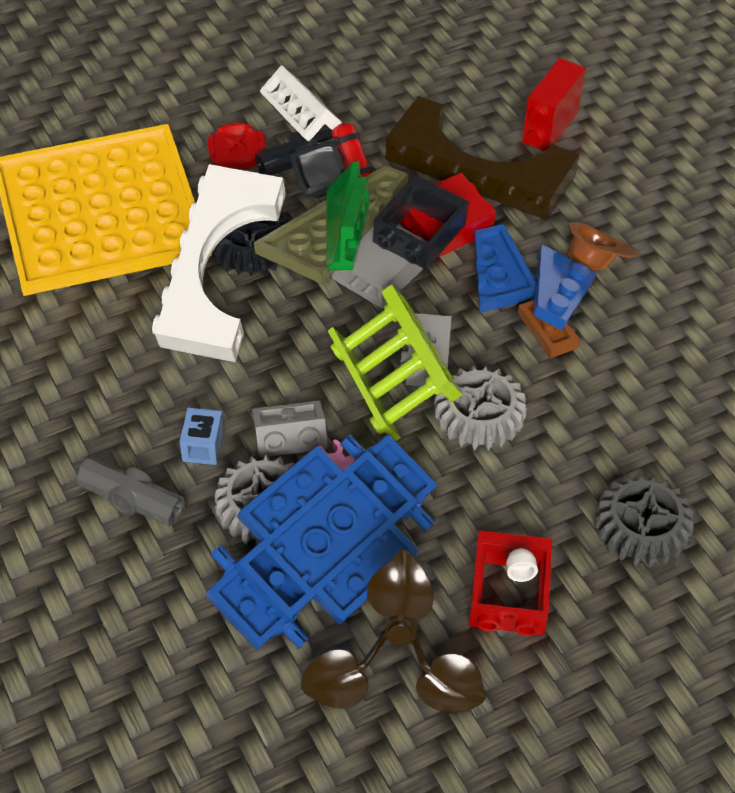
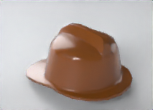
(595, 248)

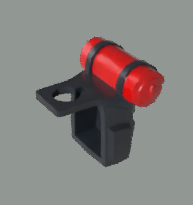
(321, 163)

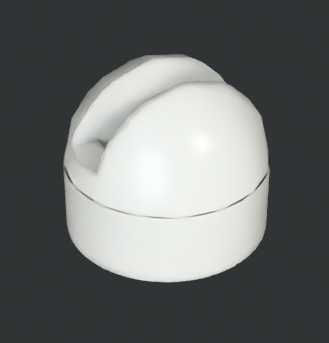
(521, 565)

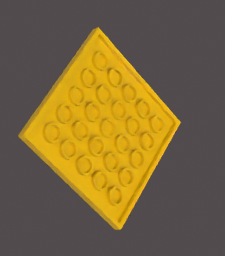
(95, 208)

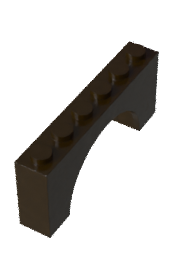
(525, 185)

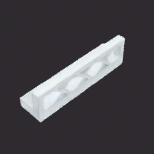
(299, 97)

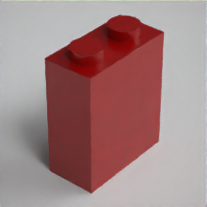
(553, 104)
(480, 214)

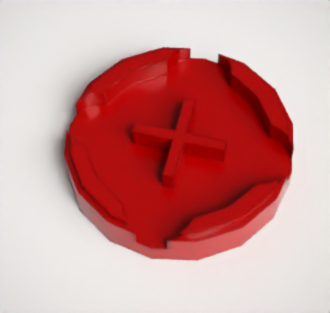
(235, 146)

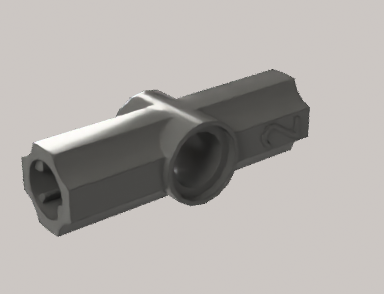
(130, 491)

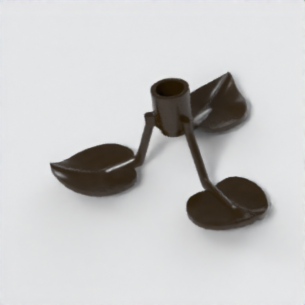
(402, 595)

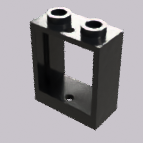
(420, 195)

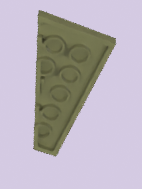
(302, 241)

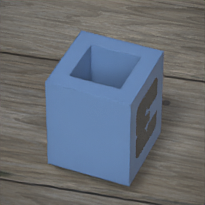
(202, 436)

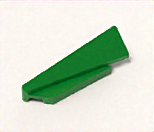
(346, 217)

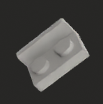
(289, 428)

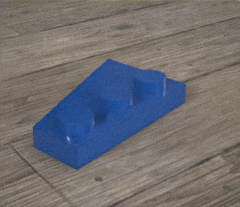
(500, 270)
(559, 287)

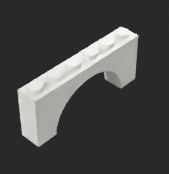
(224, 203)

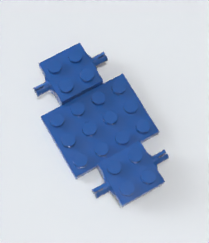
(320, 539)

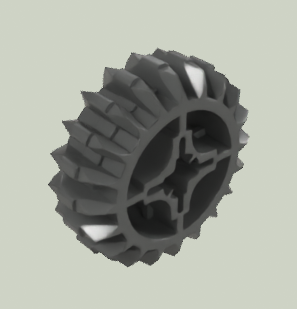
(667, 520)

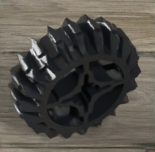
(238, 252)

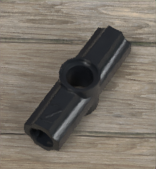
(278, 159)

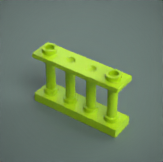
(423, 358)

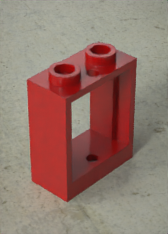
(495, 549)

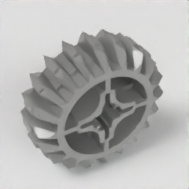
(486, 412)
(241, 488)

